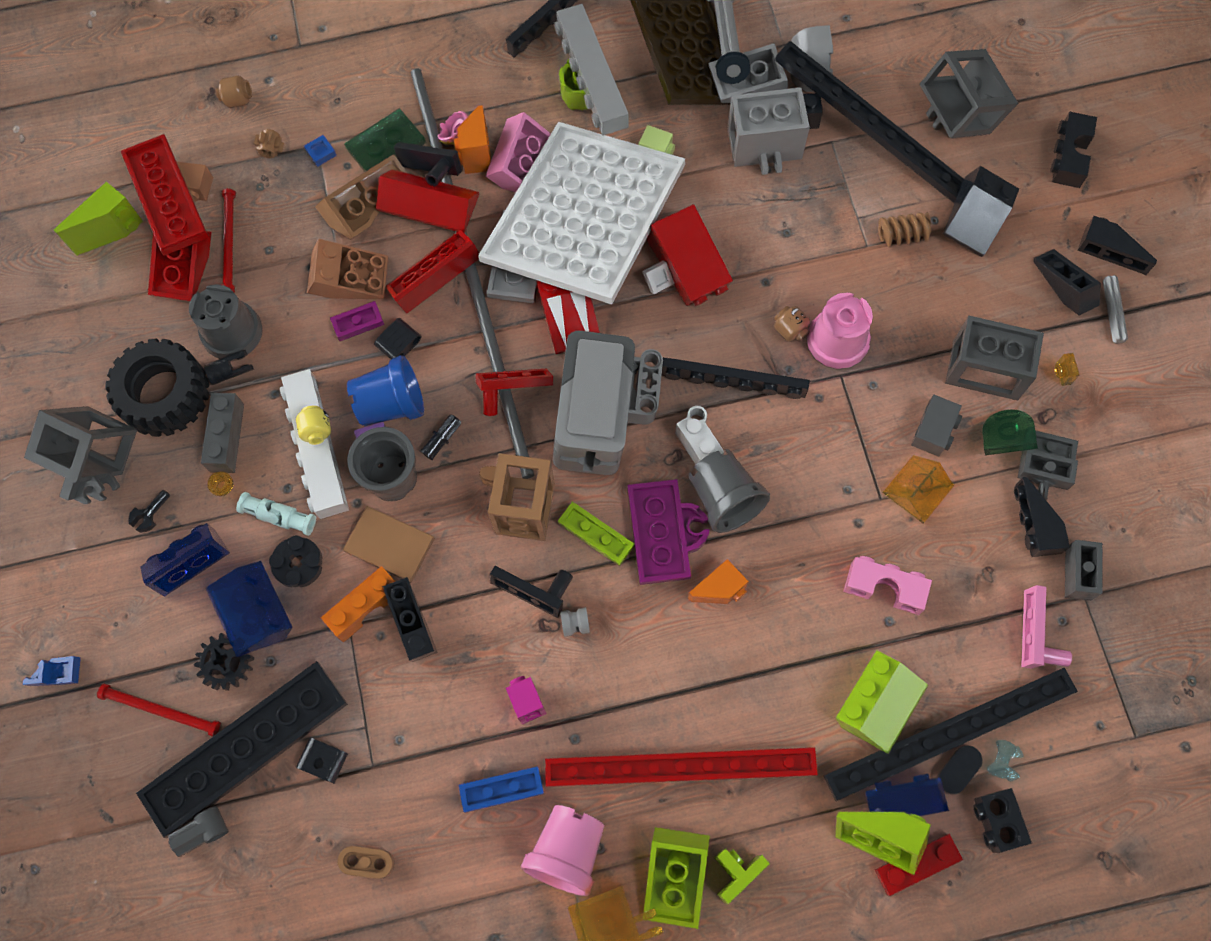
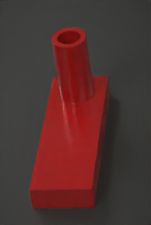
(493, 381)

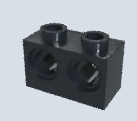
(1008, 818)

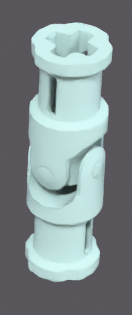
(276, 513)

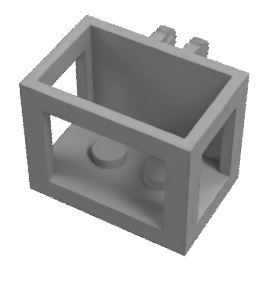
(768, 128)

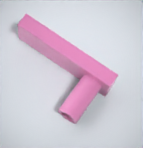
(1033, 641)

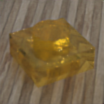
(1067, 369)

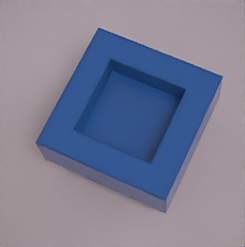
(320, 150)

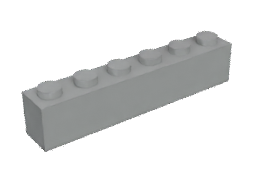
(592, 70)

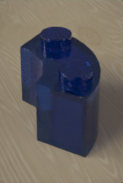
(919, 797)

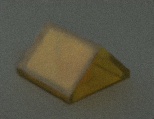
(919, 487)

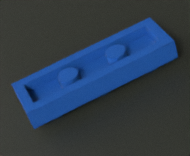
(501, 789)

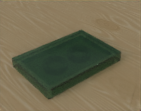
(379, 140)

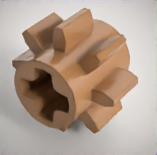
(268, 143)

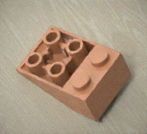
(346, 272)

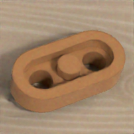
(366, 862)

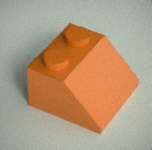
(473, 143)

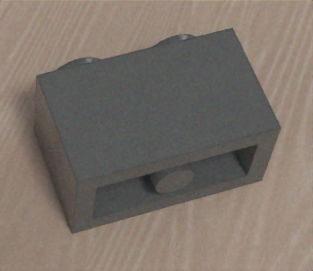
(936, 426)
(1083, 570)

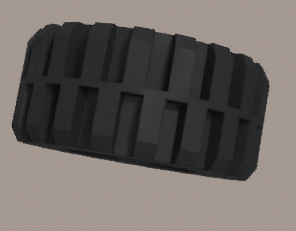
(137, 368)

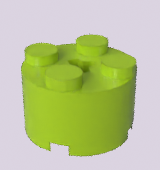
(569, 89)

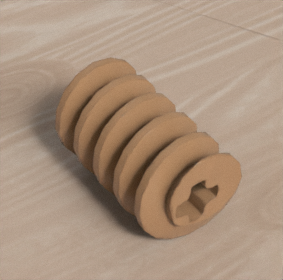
(904, 228)

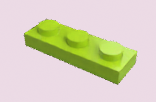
(596, 533)

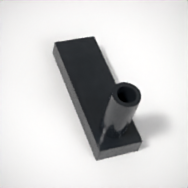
(431, 159)
(546, 601)

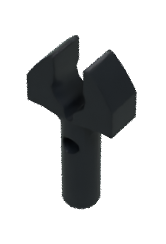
(147, 513)

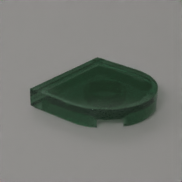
(1009, 432)

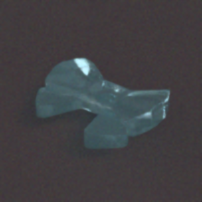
(1000, 767)

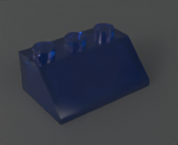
(183, 560)
(249, 609)

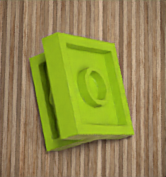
(740, 876)

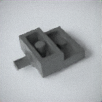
(1051, 464)

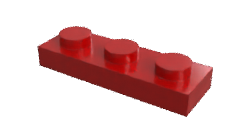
(936, 857)

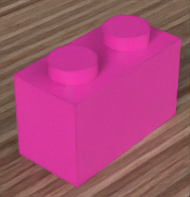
(525, 699)

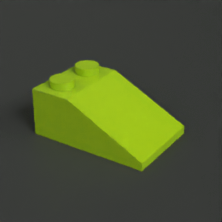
(98, 221)
(886, 835)
(676, 877)

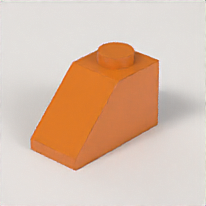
(720, 586)

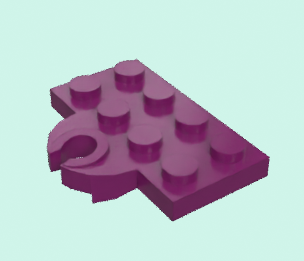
(663, 531)

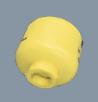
(313, 425)

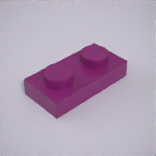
(357, 321)

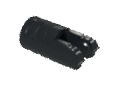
(222, 369)

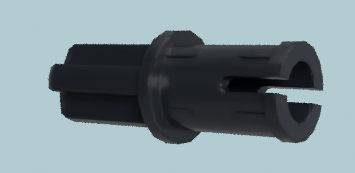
(441, 437)

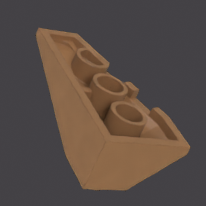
(354, 204)

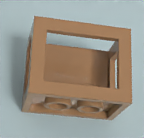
(513, 520)

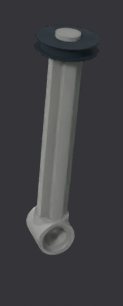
(732, 65)

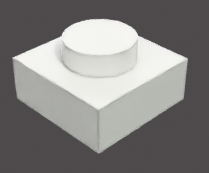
(658, 277)

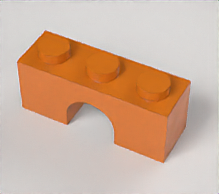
(347, 615)

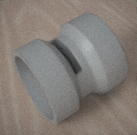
(575, 622)

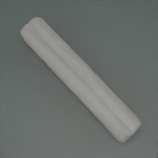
(1115, 309)

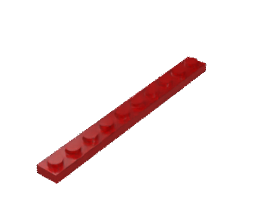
(680, 767)

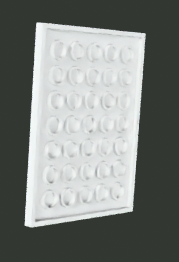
(583, 212)

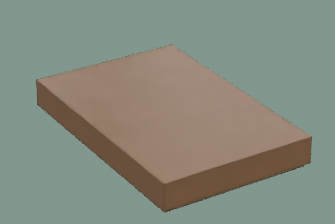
(388, 544)

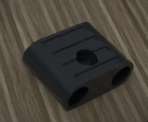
(397, 339)
(322, 760)

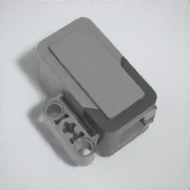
(601, 400)

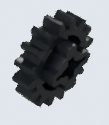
(211, 663)

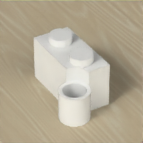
(697, 436)

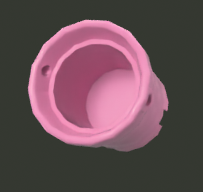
(841, 331)
(566, 851)

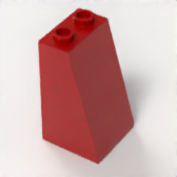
(690, 255)

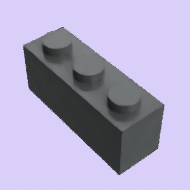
(222, 433)

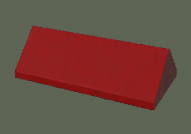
(416, 200)
(433, 271)

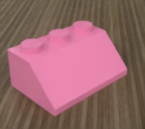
(516, 151)

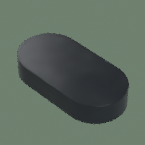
(960, 769)

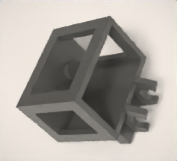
(63, 446)

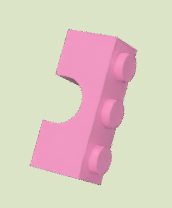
(910, 588)

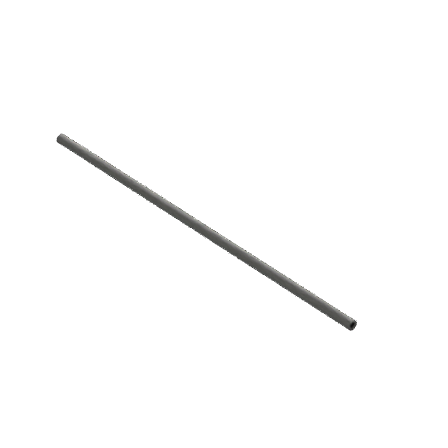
(476, 290)

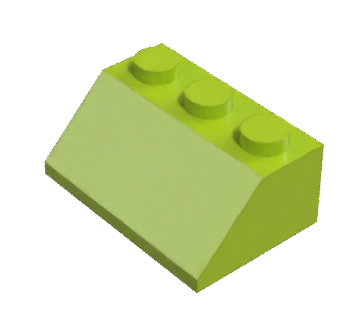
(881, 702)

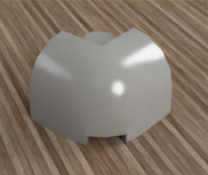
(816, 43)

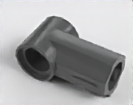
(205, 829)

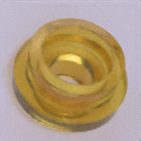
(215, 479)

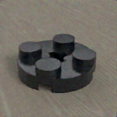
(282, 559)

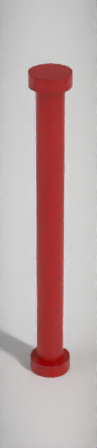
(229, 196)
(105, 691)

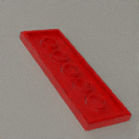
(164, 195)

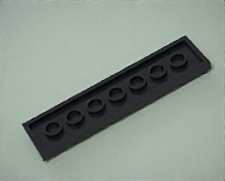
(241, 749)

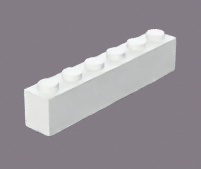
(318, 460)

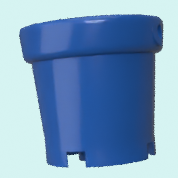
(386, 393)

